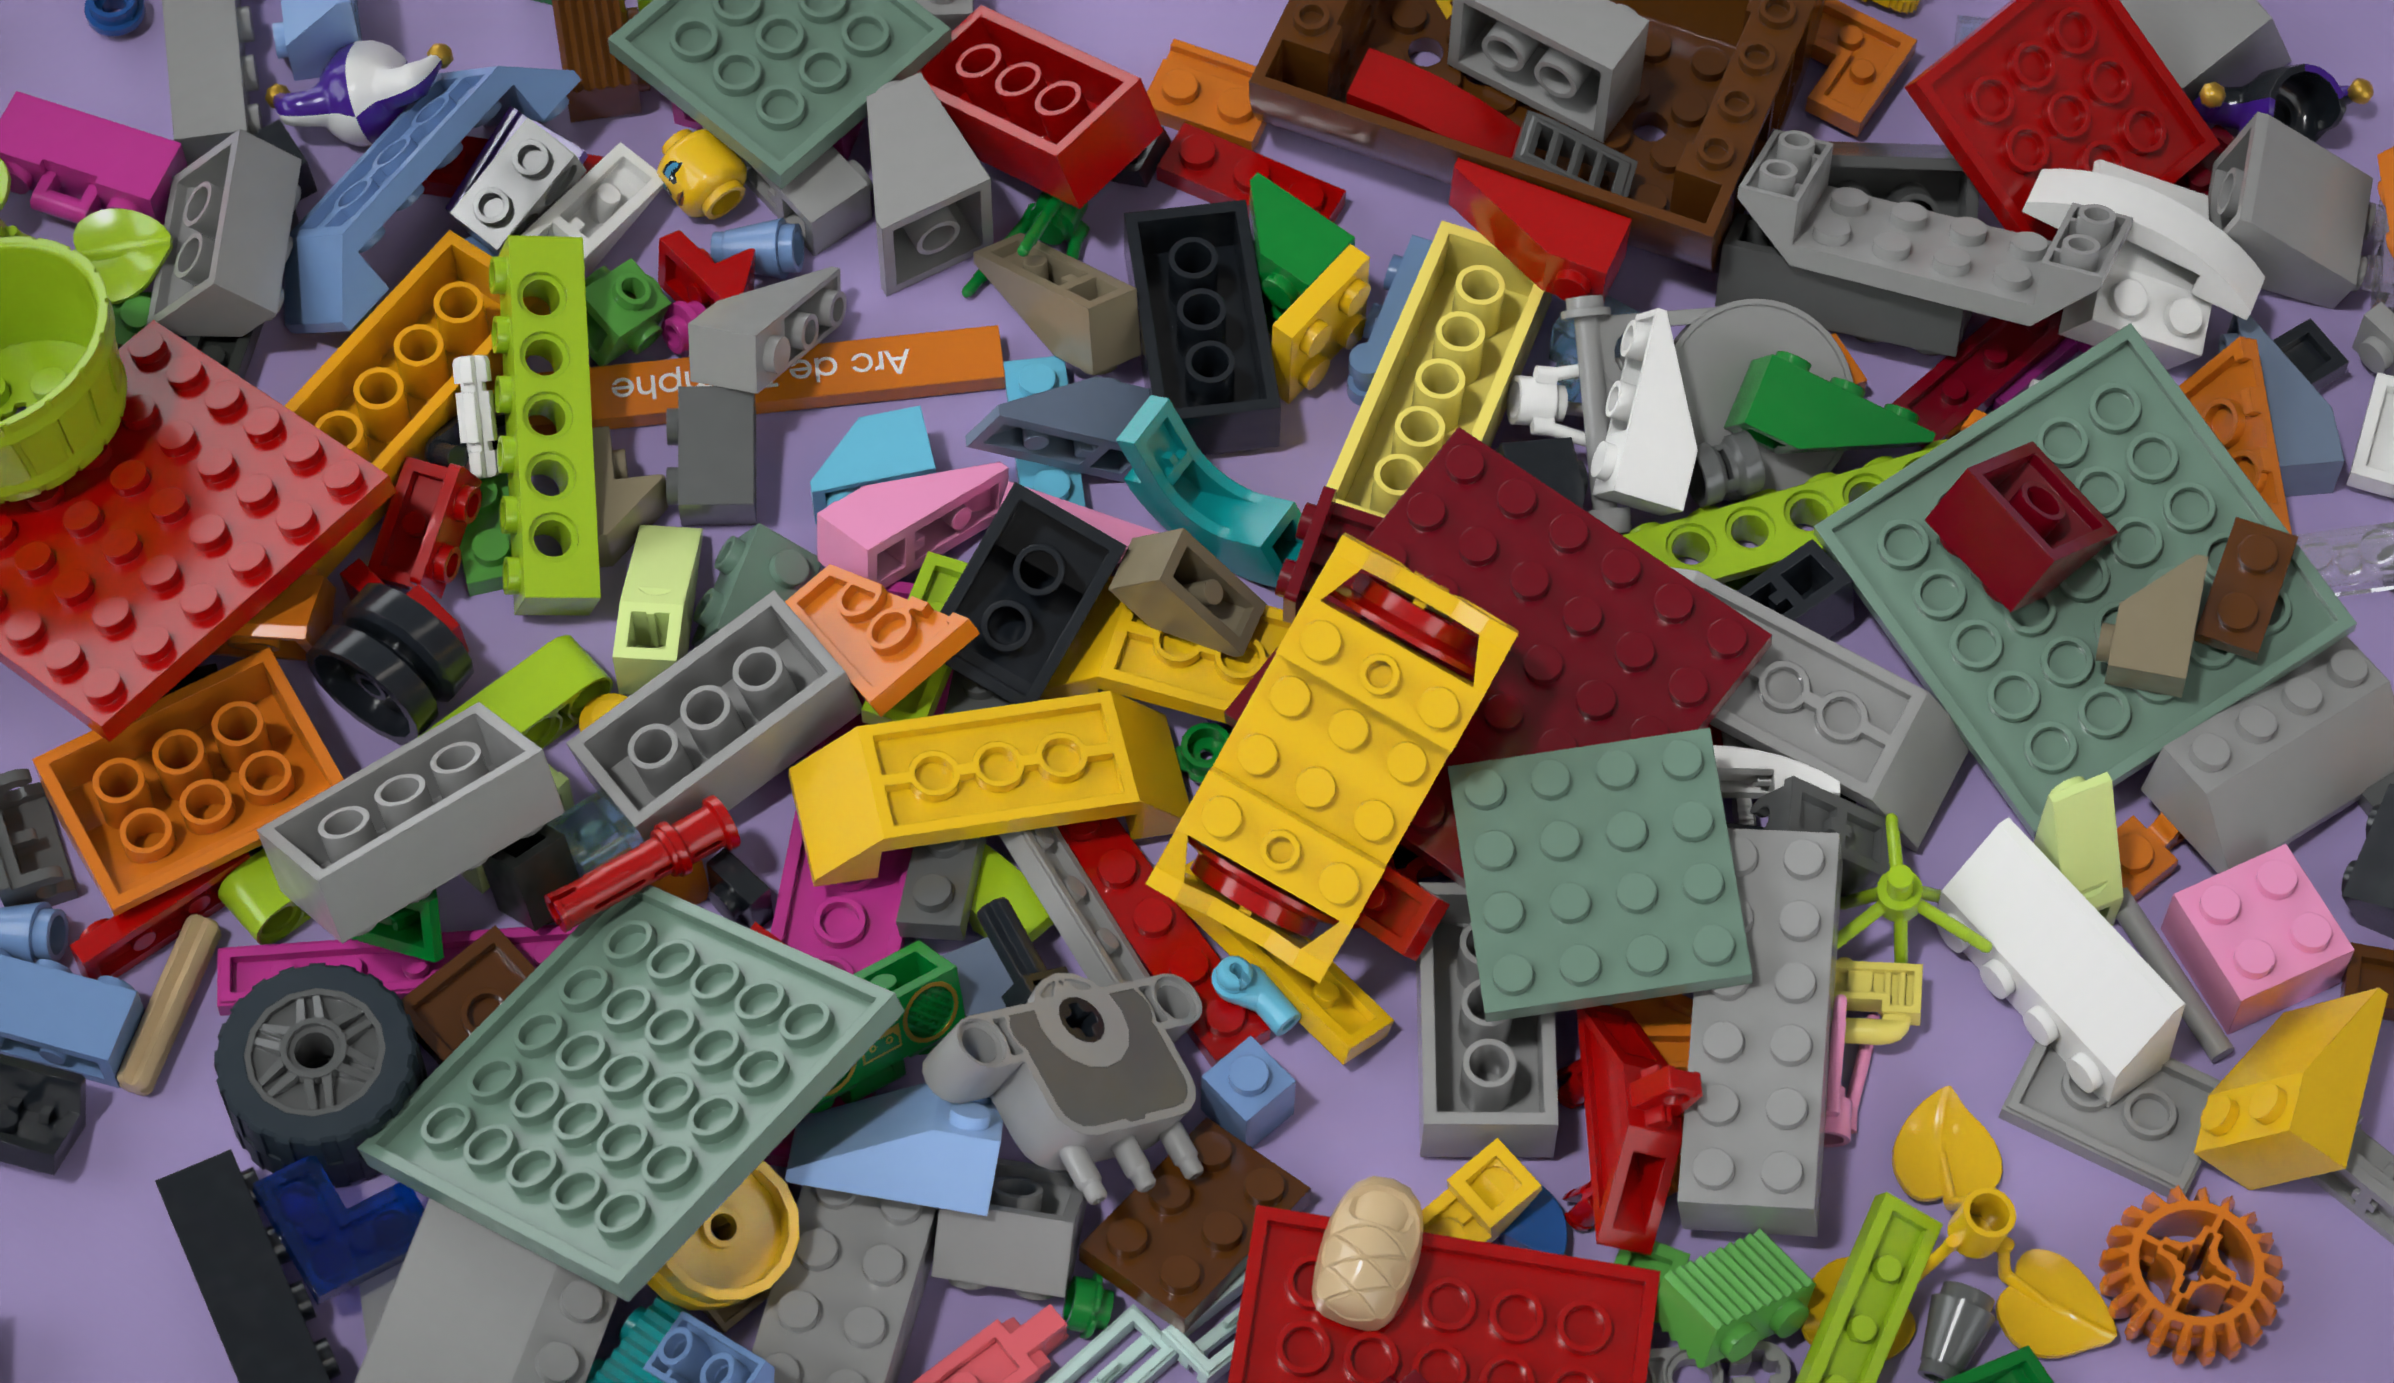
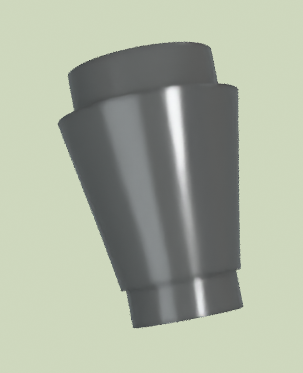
(1954, 1330)

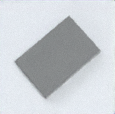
(2140, 1137)

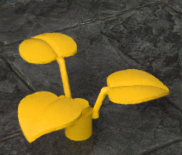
(1954, 1158)

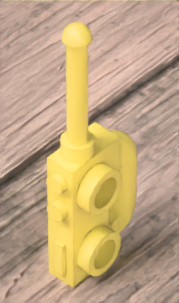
(1883, 988)

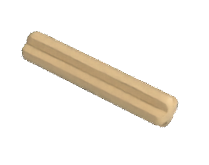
(168, 1005)

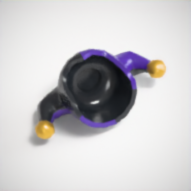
(2295, 94)

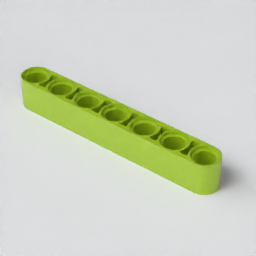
(535, 697)

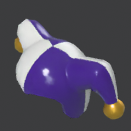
(360, 91)

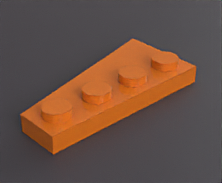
(2235, 406)

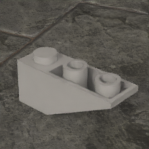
(764, 331)

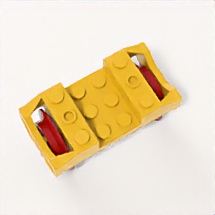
(1332, 756)

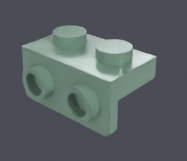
(748, 572)

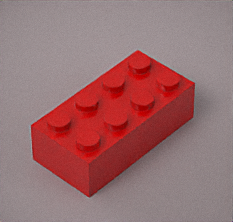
(1041, 106)

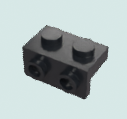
(39, 1113)

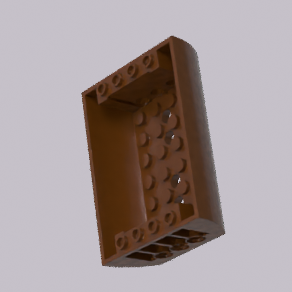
(1710, 80)

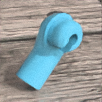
(1252, 989)

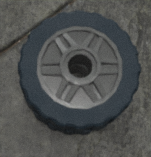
(316, 1067)

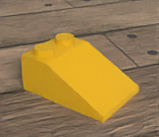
(2294, 1094)

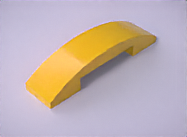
(1482, 1196)

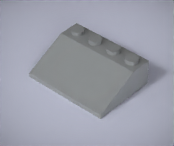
(483, 1312)

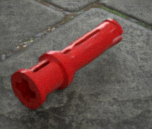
(668, 851)

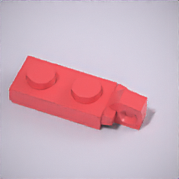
(1003, 1352)

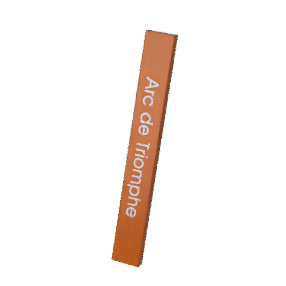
(823, 377)

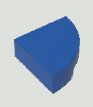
(1538, 1226)

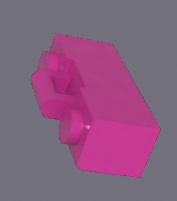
(85, 161)

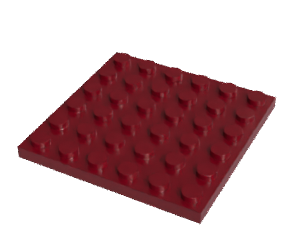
(1605, 629)

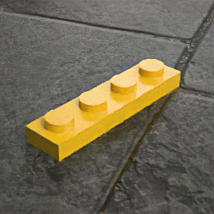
(1331, 1010)

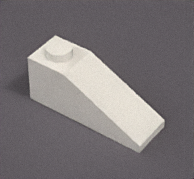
(602, 204)

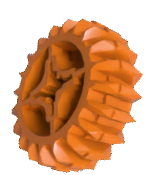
(2244, 1303)

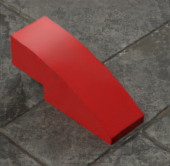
(1430, 103)

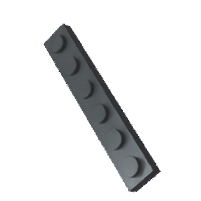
(945, 874)

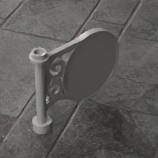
(1712, 363)

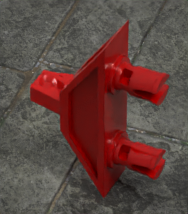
(1631, 1127)

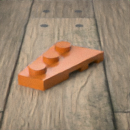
(877, 636)

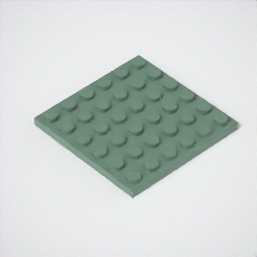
(2029, 679)
(631, 1086)

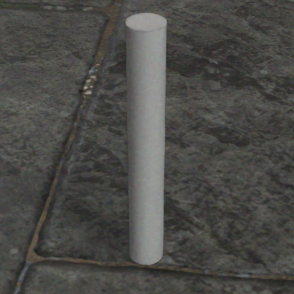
(2164, 964)

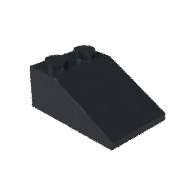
(1028, 593)

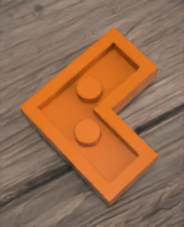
(1862, 63)

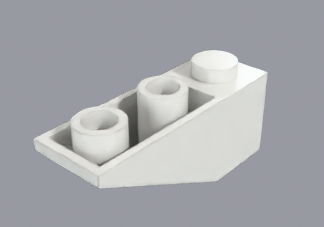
(1650, 429)

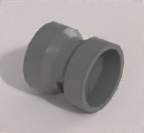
(1727, 468)

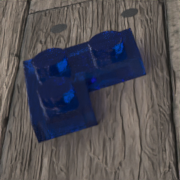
(335, 1244)

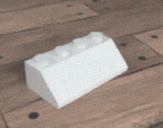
(2062, 965)

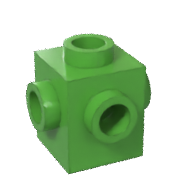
(622, 311)

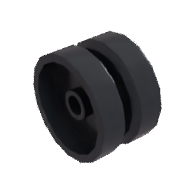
(390, 663)

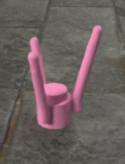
(1842, 1110)

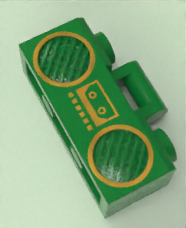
(932, 1006)

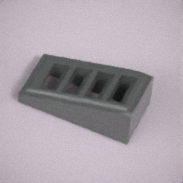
(1561, 140)

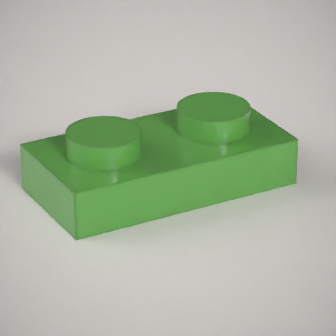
(483, 543)

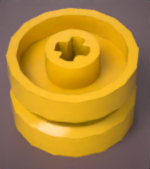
(753, 1248)

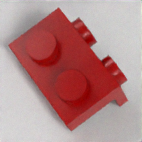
(426, 526)

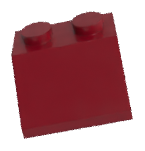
(2019, 525)

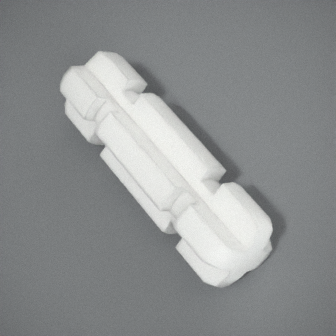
(476, 413)

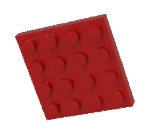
(2057, 92)

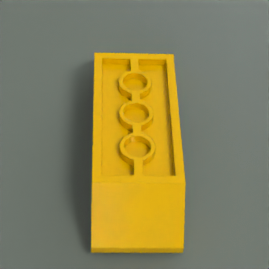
(1142, 663)
(985, 778)

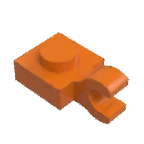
(2146, 853)

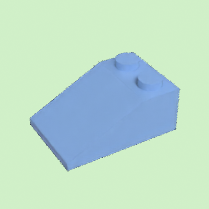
(902, 1149)

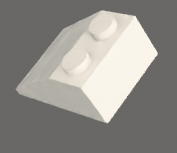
(2145, 291)

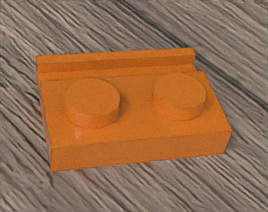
(1206, 93)

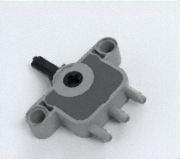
(1075, 1063)

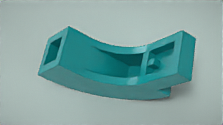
(1186, 491)

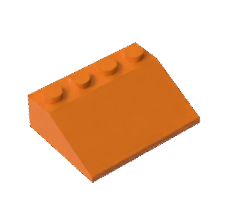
(187, 780)

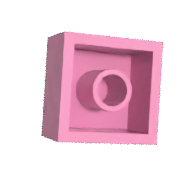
(2257, 938)

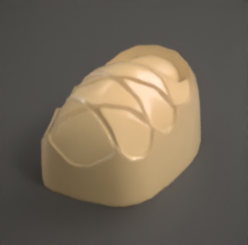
(1368, 1254)

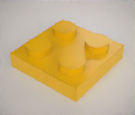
(1321, 324)

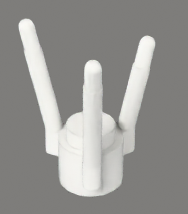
(1542, 402)

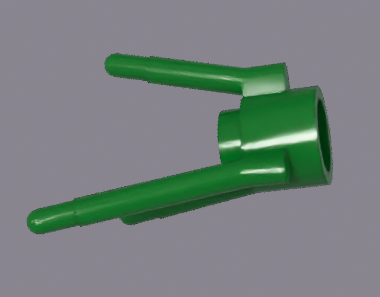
(1046, 221)

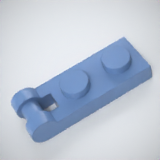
(1383, 318)

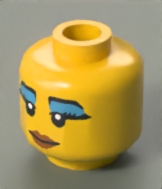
(702, 174)

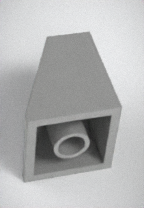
(2210, 40)
(926, 186)
(2293, 211)

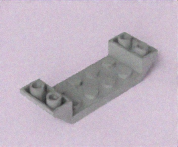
(1920, 250)
(1843, 717)

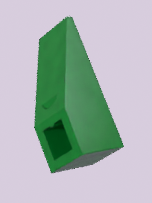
(1804, 413)

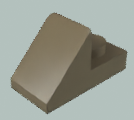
(621, 500)

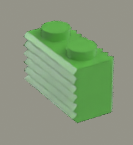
(1733, 1300)

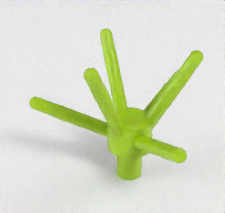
(1899, 899)

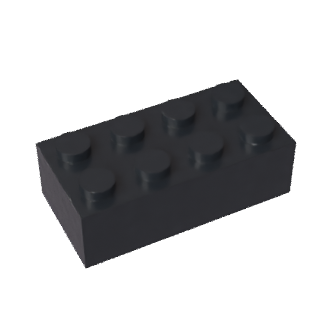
(1204, 323)

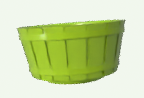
(57, 363)

